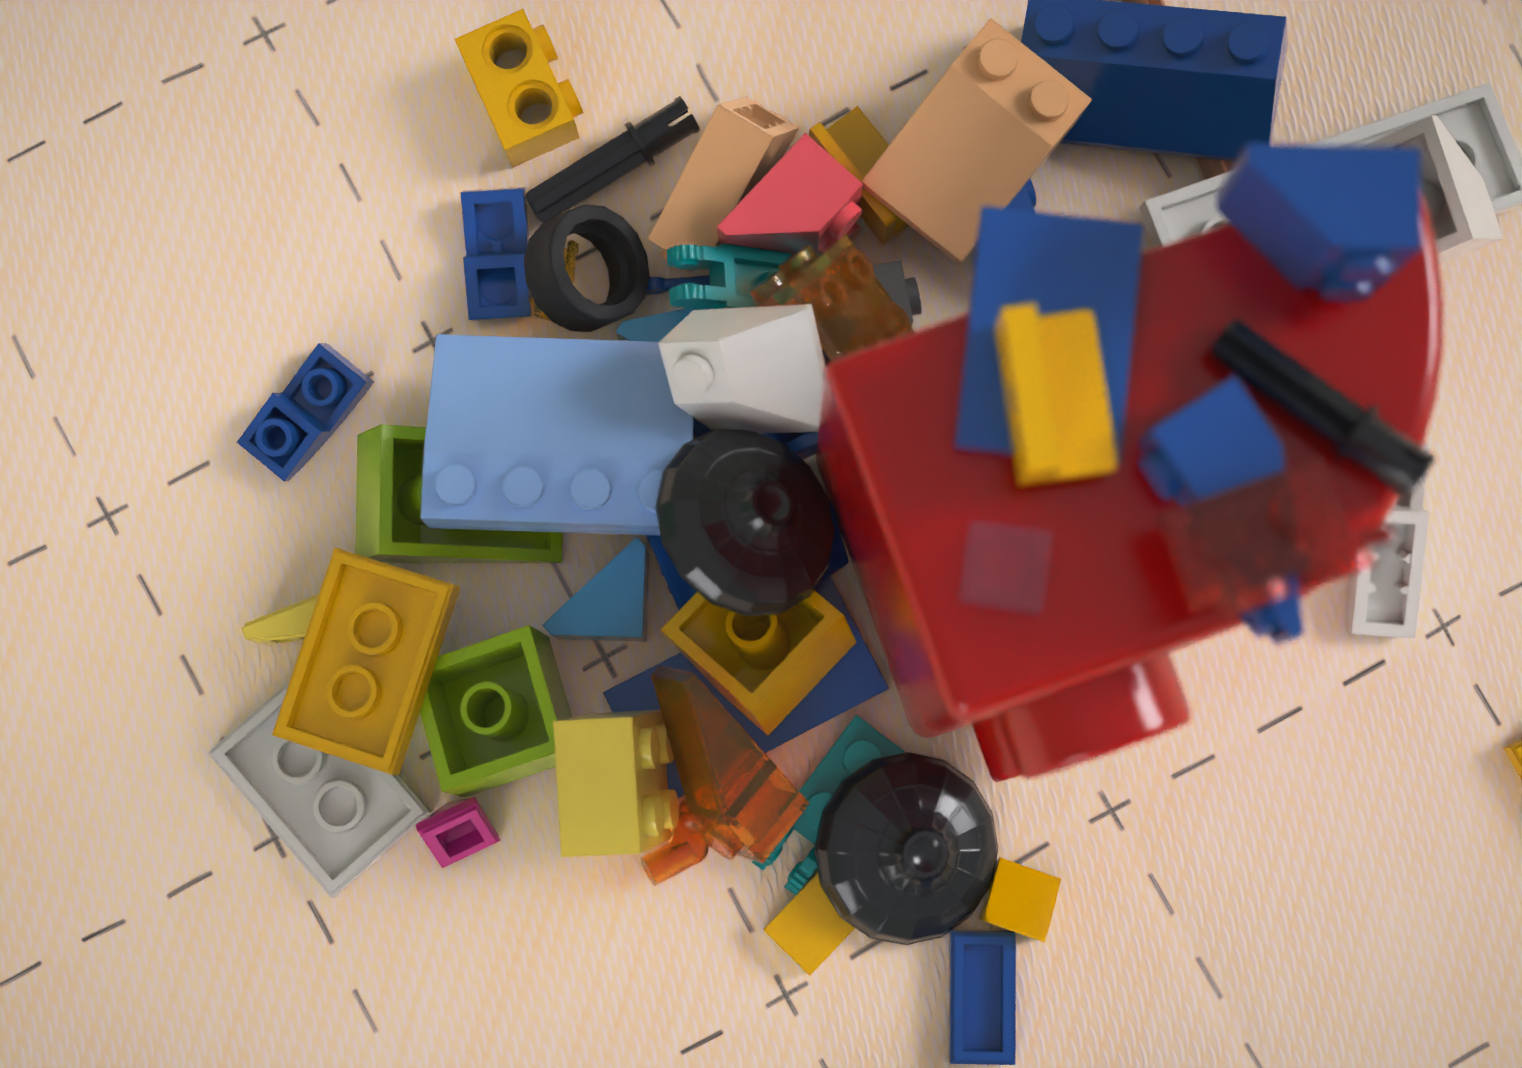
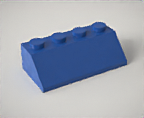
(1164, 74)

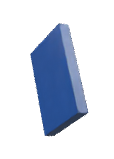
(1062, 268)

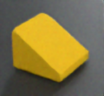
(1021, 899)

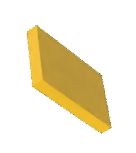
(366, 661)

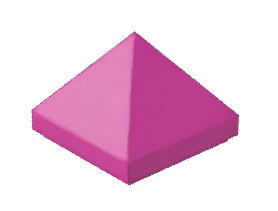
(457, 831)

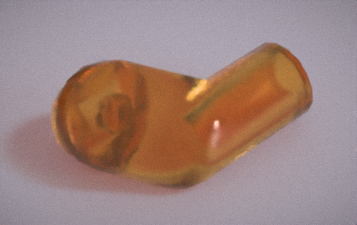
(680, 853)

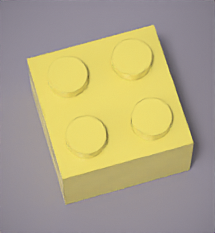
(613, 783)

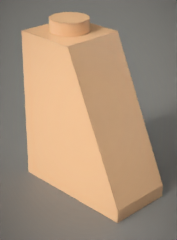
(727, 163)

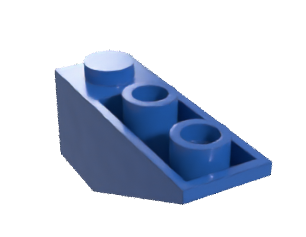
(1212, 449)

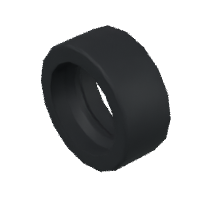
(621, 253)

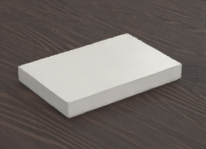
(321, 806)

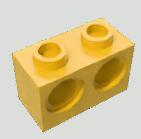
(512, 90)

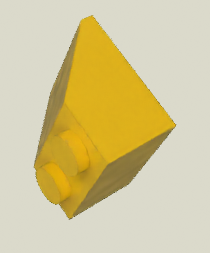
(763, 660)

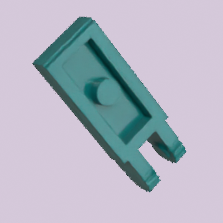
(732, 274)
(851, 751)

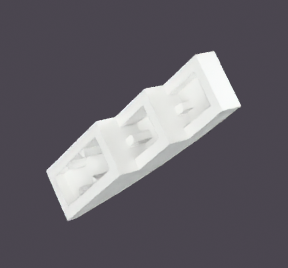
(1387, 595)

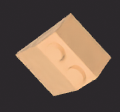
(975, 140)

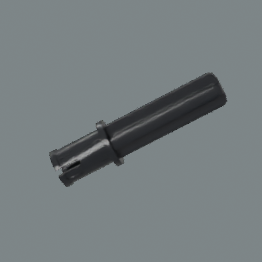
(612, 161)
(1324, 409)

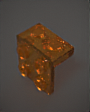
(845, 296)

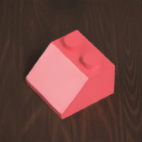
(797, 204)

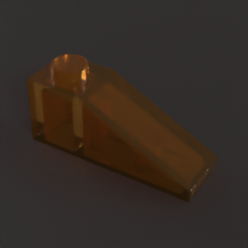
(724, 772)

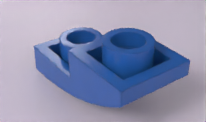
(306, 413)

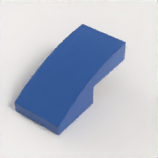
(495, 252)

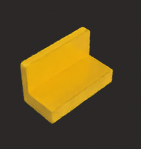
(857, 148)
(1054, 394)

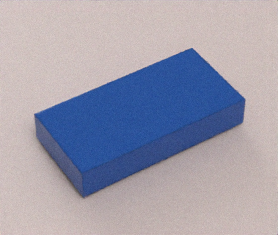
(982, 997)

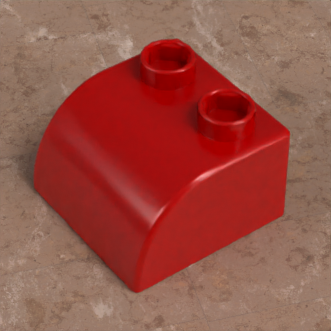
(1098, 657)

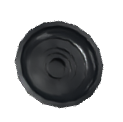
(745, 522)
(906, 848)

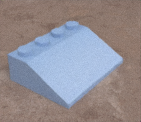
(548, 435)

